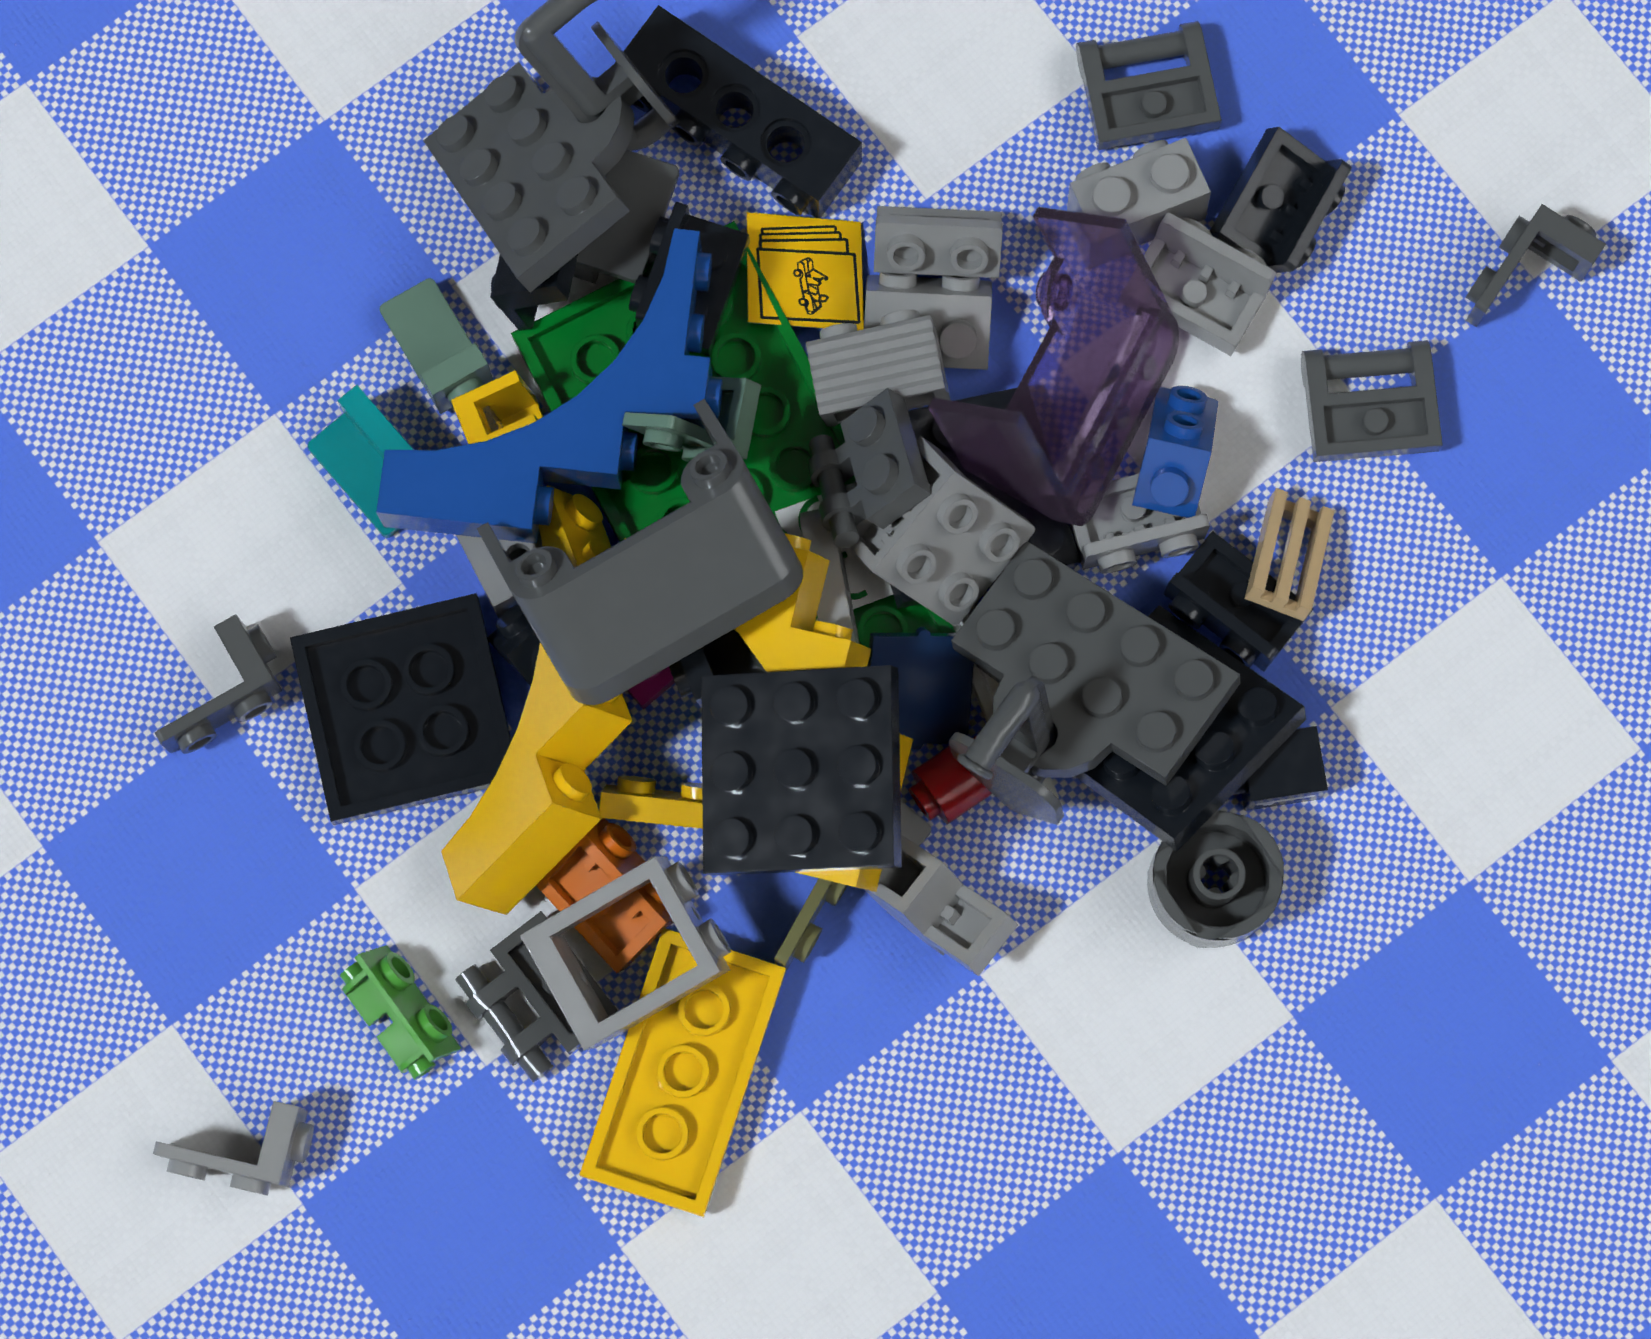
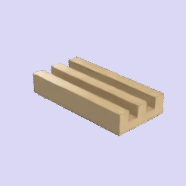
(1301, 517)

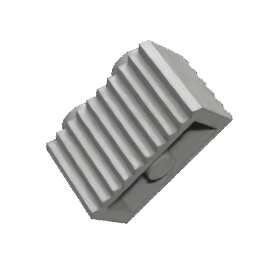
(858, 365)

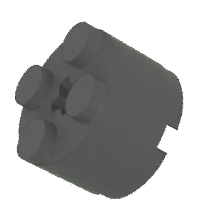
(1209, 916)

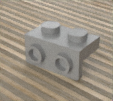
(938, 242)
(1207, 282)
(956, 304)
(1126, 531)

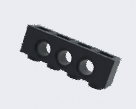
(809, 183)

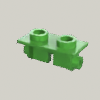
(385, 985)

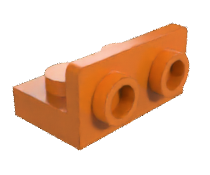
(624, 927)

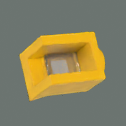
(496, 408)

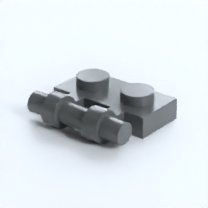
(885, 463)
(521, 973)

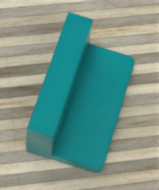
(354, 452)

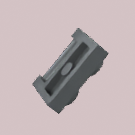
(1149, 103)
(1372, 420)

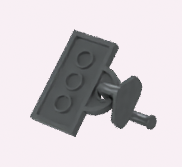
(539, 159)
(1082, 669)

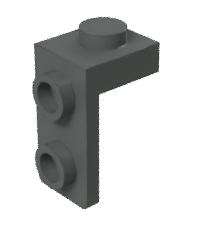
(1558, 239)
(245, 701)

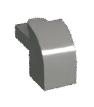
(942, 909)

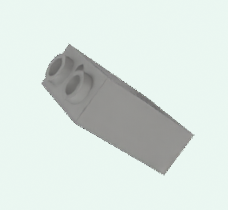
(570, 983)

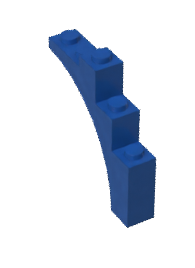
(578, 441)

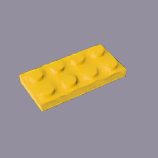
(683, 1081)

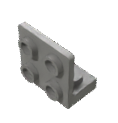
(947, 544)

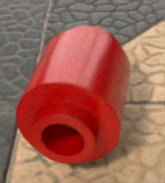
(945, 787)

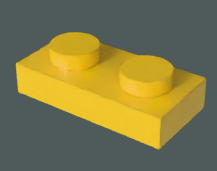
(639, 801)

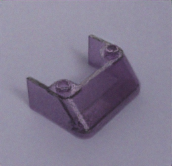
(1087, 381)

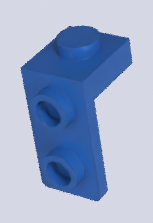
(1176, 451)

